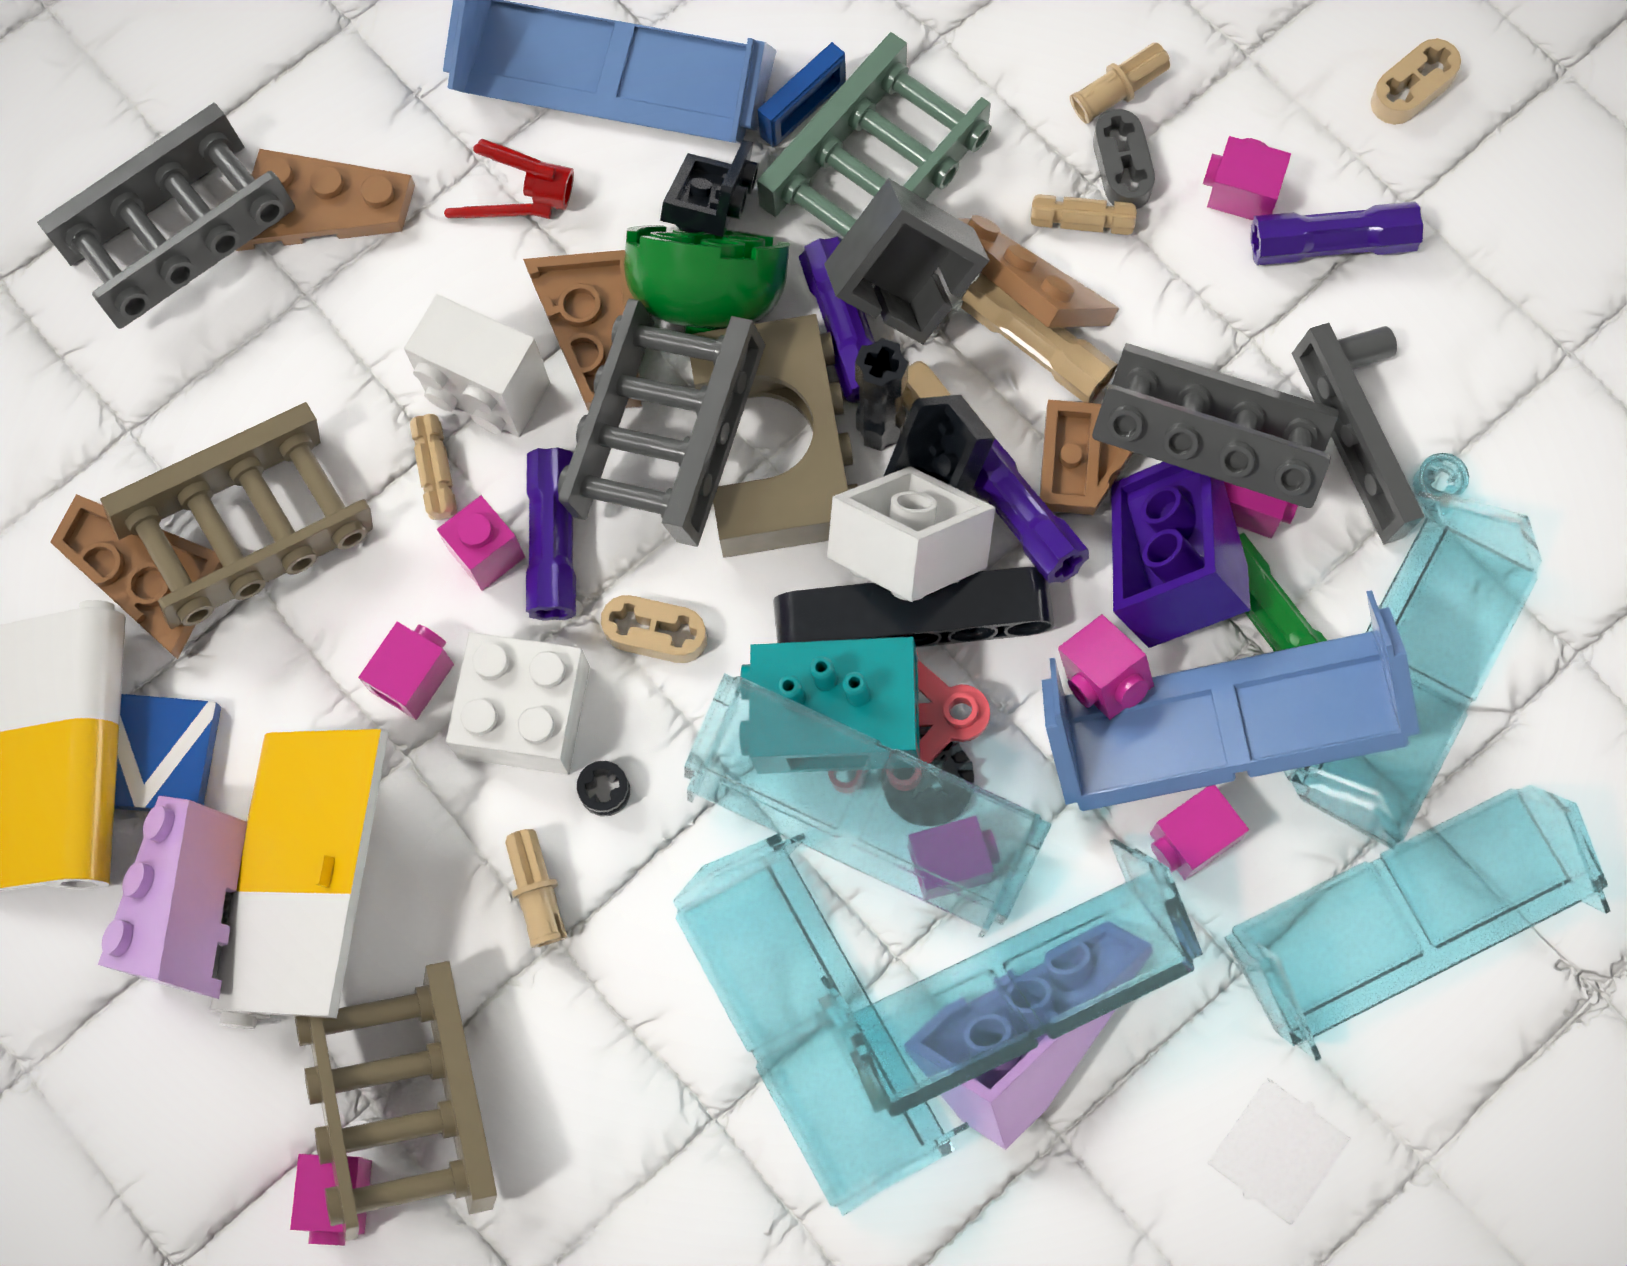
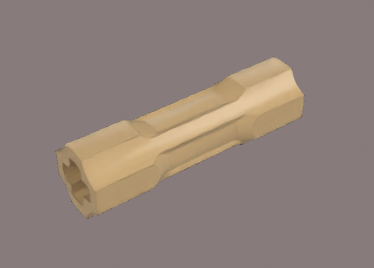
(1069, 359)

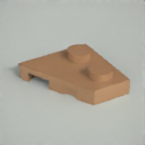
(1074, 465)

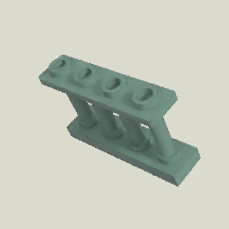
(854, 108)

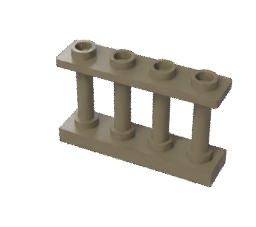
(238, 462)
(456, 1117)

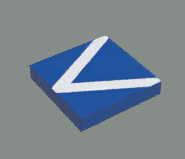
(164, 750)

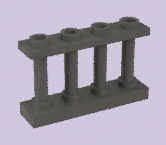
(144, 184)
(1217, 425)
(699, 456)

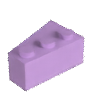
(176, 897)

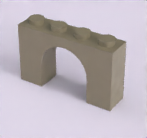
(797, 503)

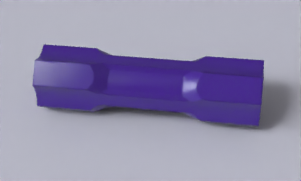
(1375, 230)
(844, 322)
(1044, 537)
(550, 568)

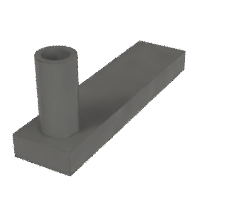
(1329, 375)

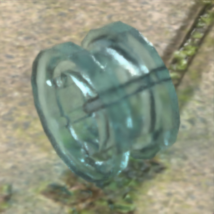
(1448, 464)

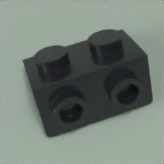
(710, 192)
(943, 441)

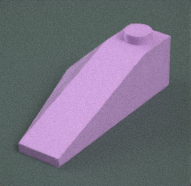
(1020, 1091)

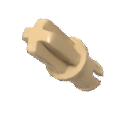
(1120, 82)
(534, 889)

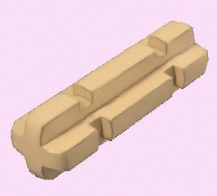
(1083, 214)
(433, 467)

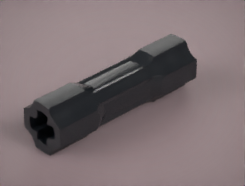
(881, 380)

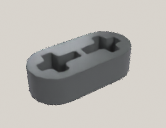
(1134, 157)

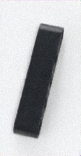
(972, 610)

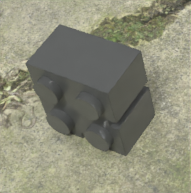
(898, 249)

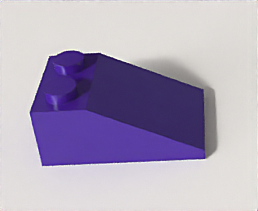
(1175, 554)

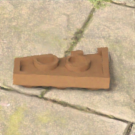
(582, 302)

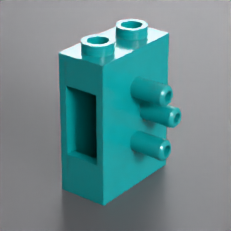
(850, 681)

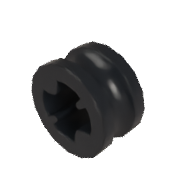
(588, 780)

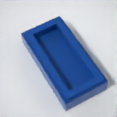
(802, 95)

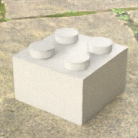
(477, 366)
(910, 533)
(518, 703)

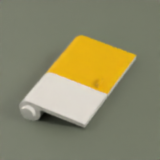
(59, 746)
(300, 875)

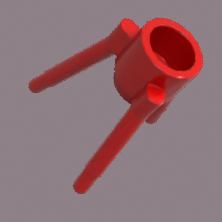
(545, 182)

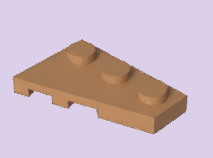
(333, 199)
(1038, 285)
(126, 568)

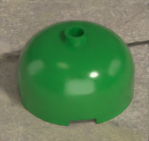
(703, 276)

